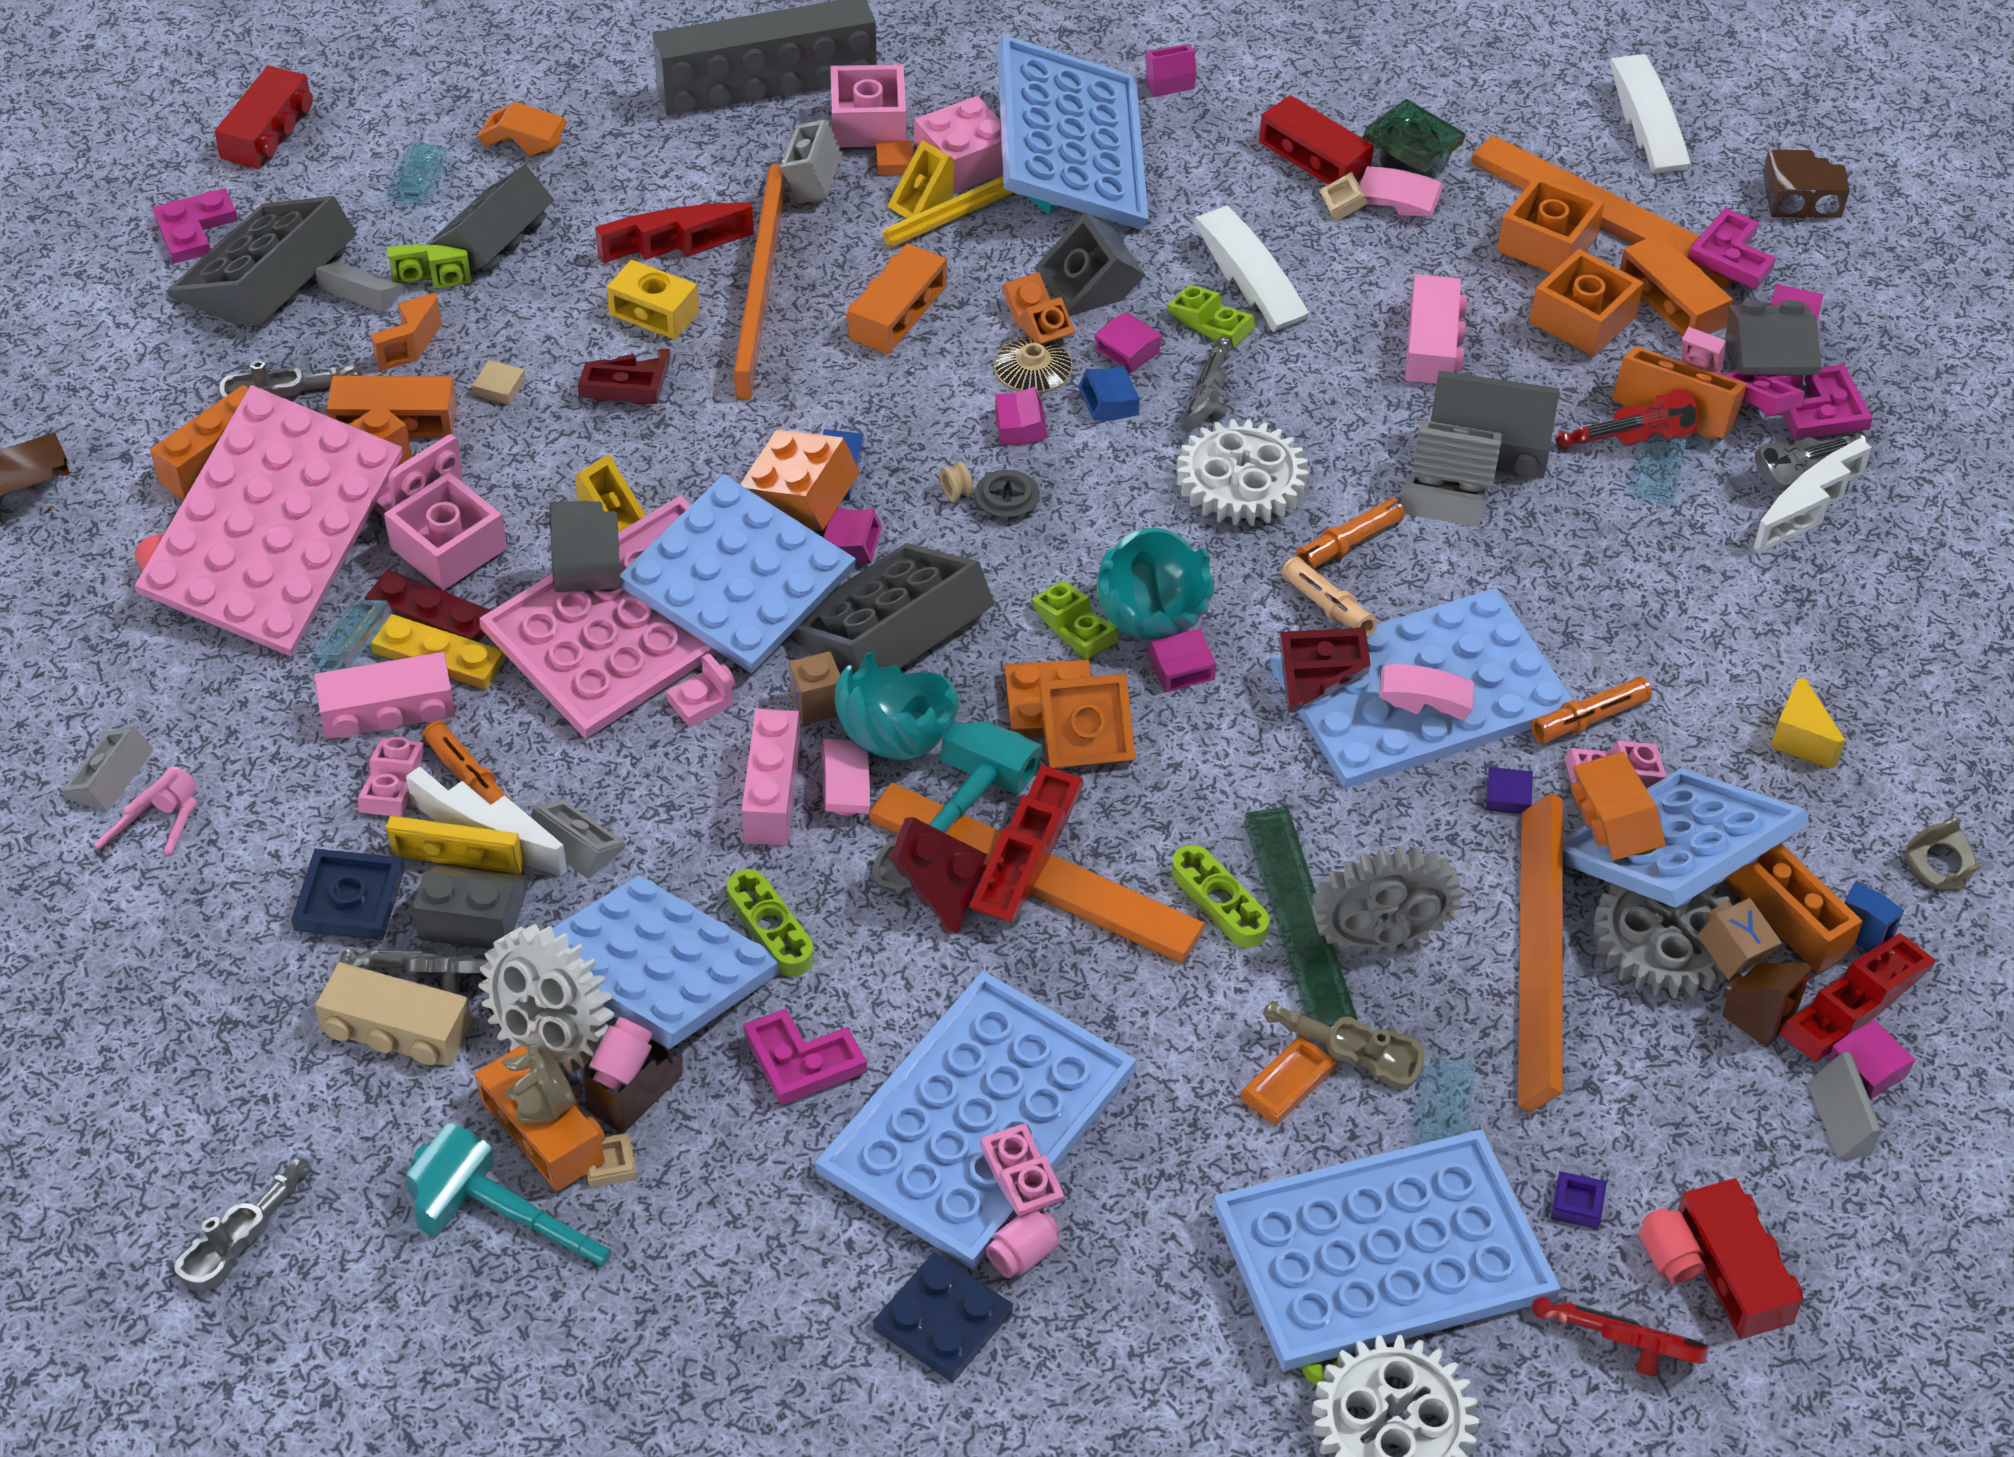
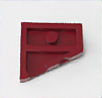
(625, 379)
(1321, 663)
(939, 870)

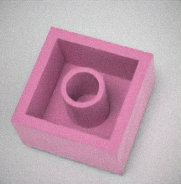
(868, 104)
(968, 134)
(445, 531)

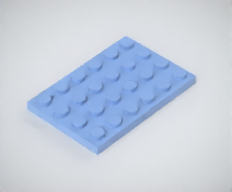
(1071, 133)
(1465, 637)
(974, 1074)
(1383, 1248)

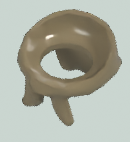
(1950, 835)
(543, 1091)

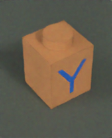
(814, 686)
(1738, 937)

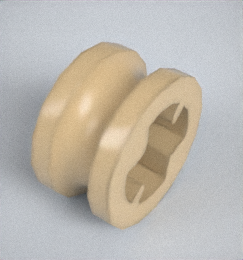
(956, 481)

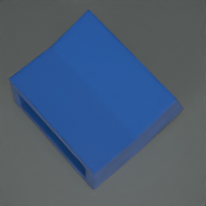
(1109, 394)
(1878, 915)

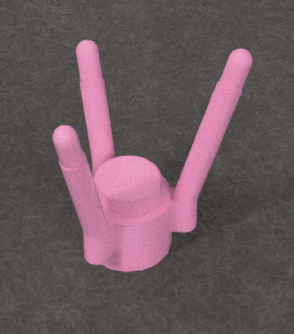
(167, 794)

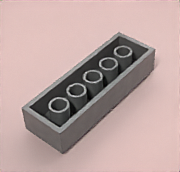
(761, 54)

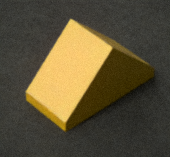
(925, 181)
(606, 484)
(1808, 729)

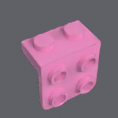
(420, 472)

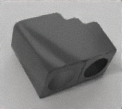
(584, 547)

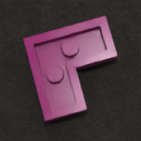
(185, 219)
(1726, 251)
(1771, 392)
(1832, 410)
(798, 1067)

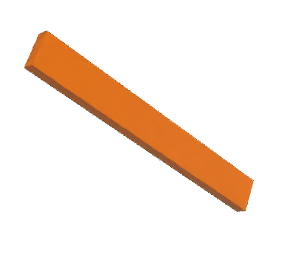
(1618, 214)
(759, 284)
(1061, 881)
(1541, 954)

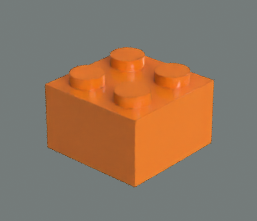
(1549, 224)
(1586, 302)
(803, 475)

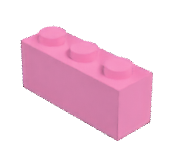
(1435, 328)
(384, 695)
(771, 777)

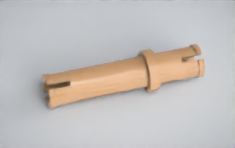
(1303, 576)

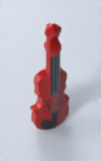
(1669, 416)
(1626, 1331)

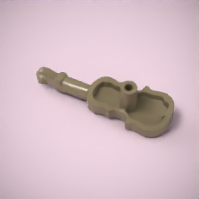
(1388, 1055)

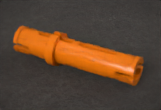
(1338, 540)
(1576, 716)
(461, 762)

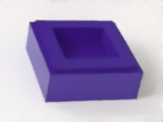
(1509, 790)
(1578, 1200)

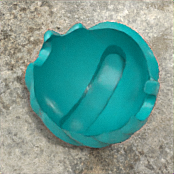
(1154, 584)
(895, 711)

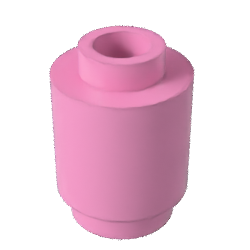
(620, 1054)
(1023, 1243)

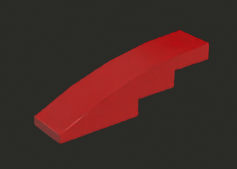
(683, 228)
(1026, 844)
(1858, 996)

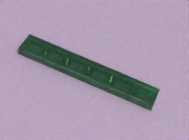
(1290, 895)

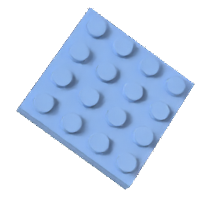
(737, 573)
(1707, 836)
(665, 959)

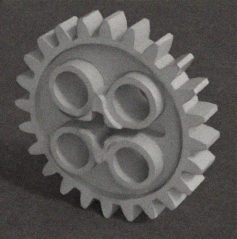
(1387, 900)
(1657, 940)

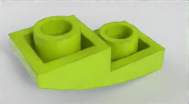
(419, 262)
(1204, 312)
(1071, 618)

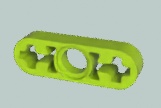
(1218, 878)
(770, 905)

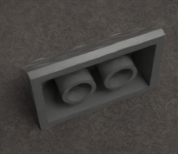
(497, 218)
(1514, 409)

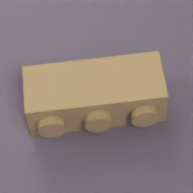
(393, 1015)

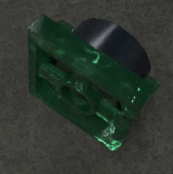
(1414, 139)

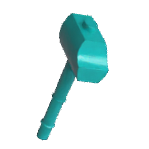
(991, 757)
(456, 1168)

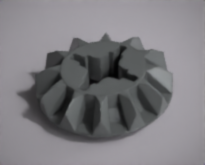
(993, 486)

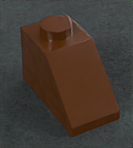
(1766, 998)

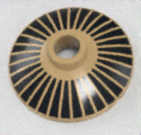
(1030, 364)

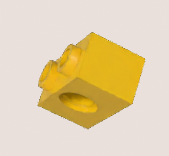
(653, 299)

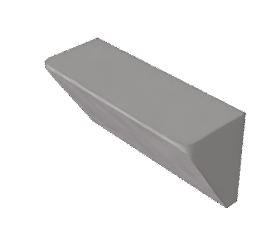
(358, 285)
(1442, 502)
(108, 769)
(585, 842)
(1845, 1108)

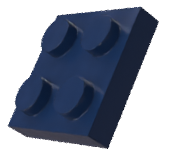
(348, 894)
(943, 1317)

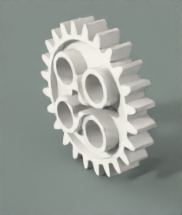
(1242, 472)
(545, 995)
(1363, 1384)

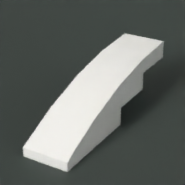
(1650, 113)
(1252, 267)
(1807, 498)
(467, 808)

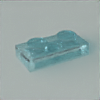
(417, 173)

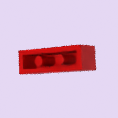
(263, 117)
(1314, 141)
(1741, 1259)

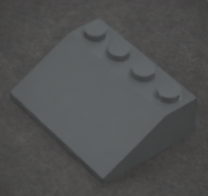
(266, 260)
(897, 608)

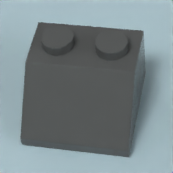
(1089, 267)
(1773, 338)
(468, 905)

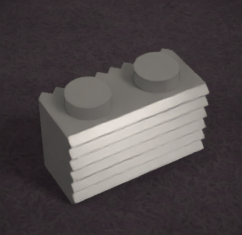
(810, 161)
(1456, 455)

